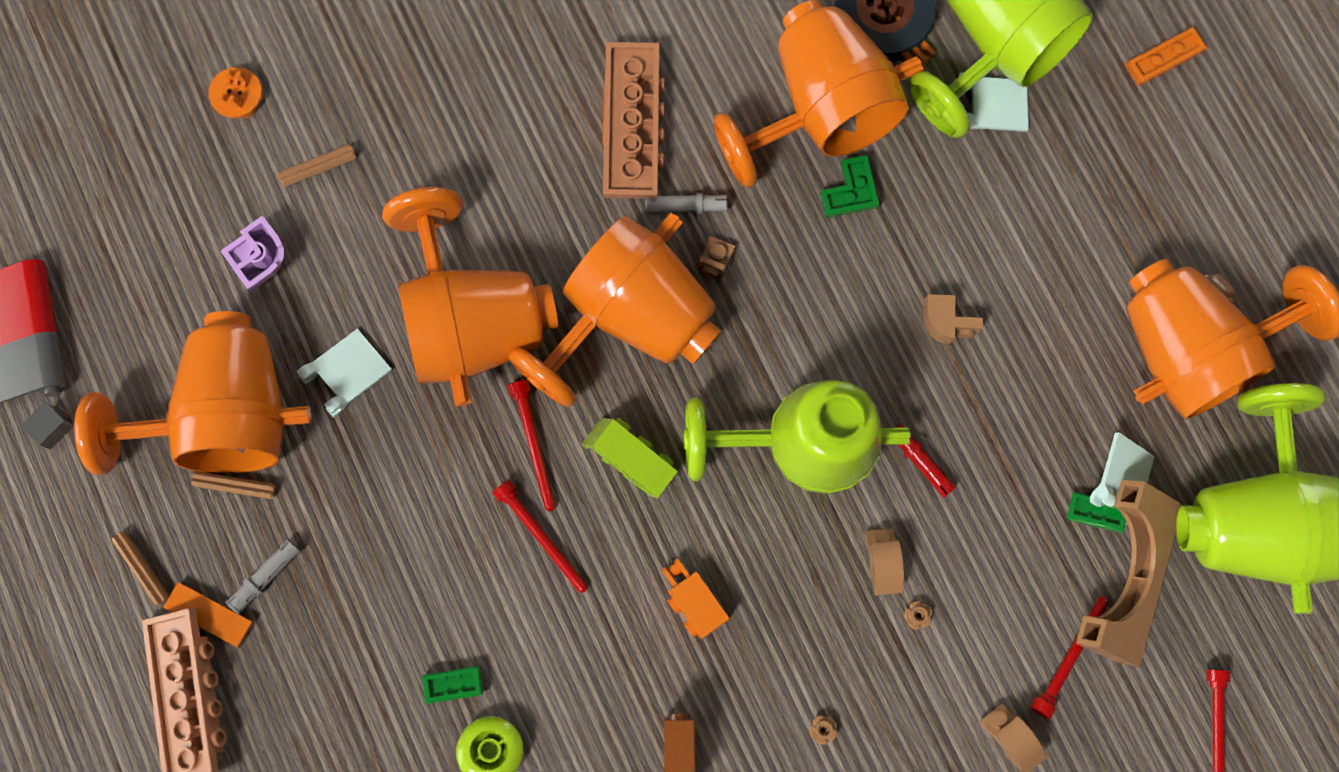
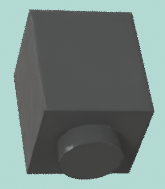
(47, 425)

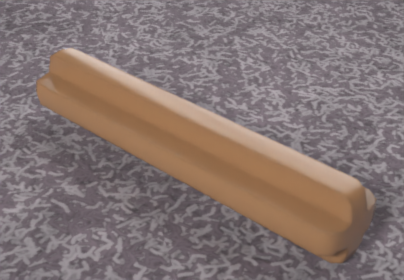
(317, 165)
(233, 485)
(140, 568)

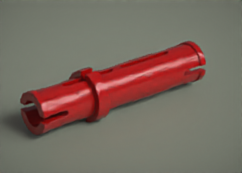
(927, 466)

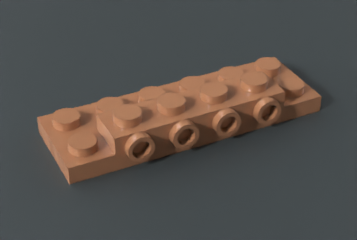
(632, 120)
(183, 693)

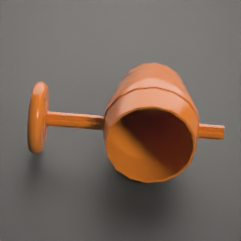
(830, 78)
(634, 292)
(462, 318)
(1204, 345)
(219, 402)

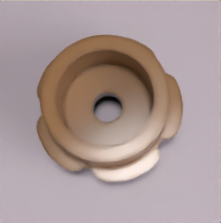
(910, 615)
(815, 729)

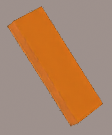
(1165, 56)
(210, 614)

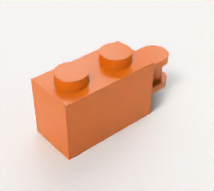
(694, 602)

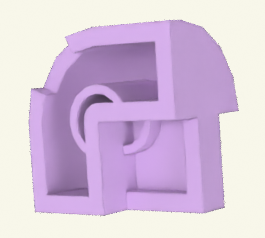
(255, 254)

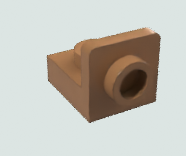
(715, 257)

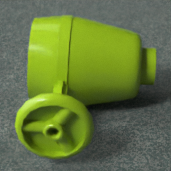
(1015, 38)
(819, 437)
(1275, 523)

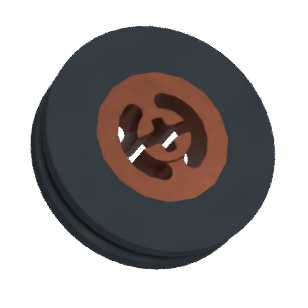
(893, 38)

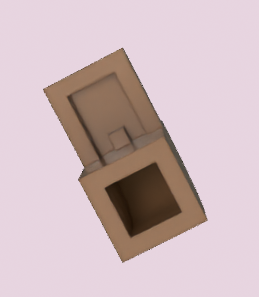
(941, 320)
(885, 562)
(1015, 738)

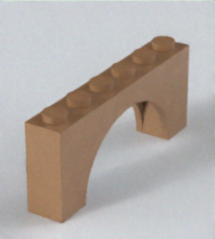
(1152, 527)

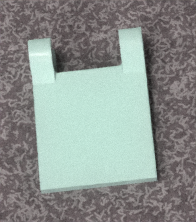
(998, 105)
(347, 370)
(1124, 462)

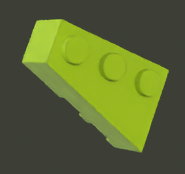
(631, 456)

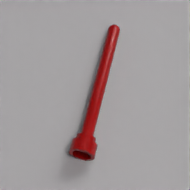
(520, 392)
(507, 494)
(1218, 681)
(1045, 703)

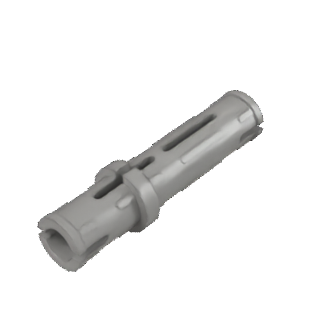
(693, 203)
(257, 582)

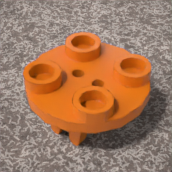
(232, 104)

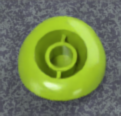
(489, 746)

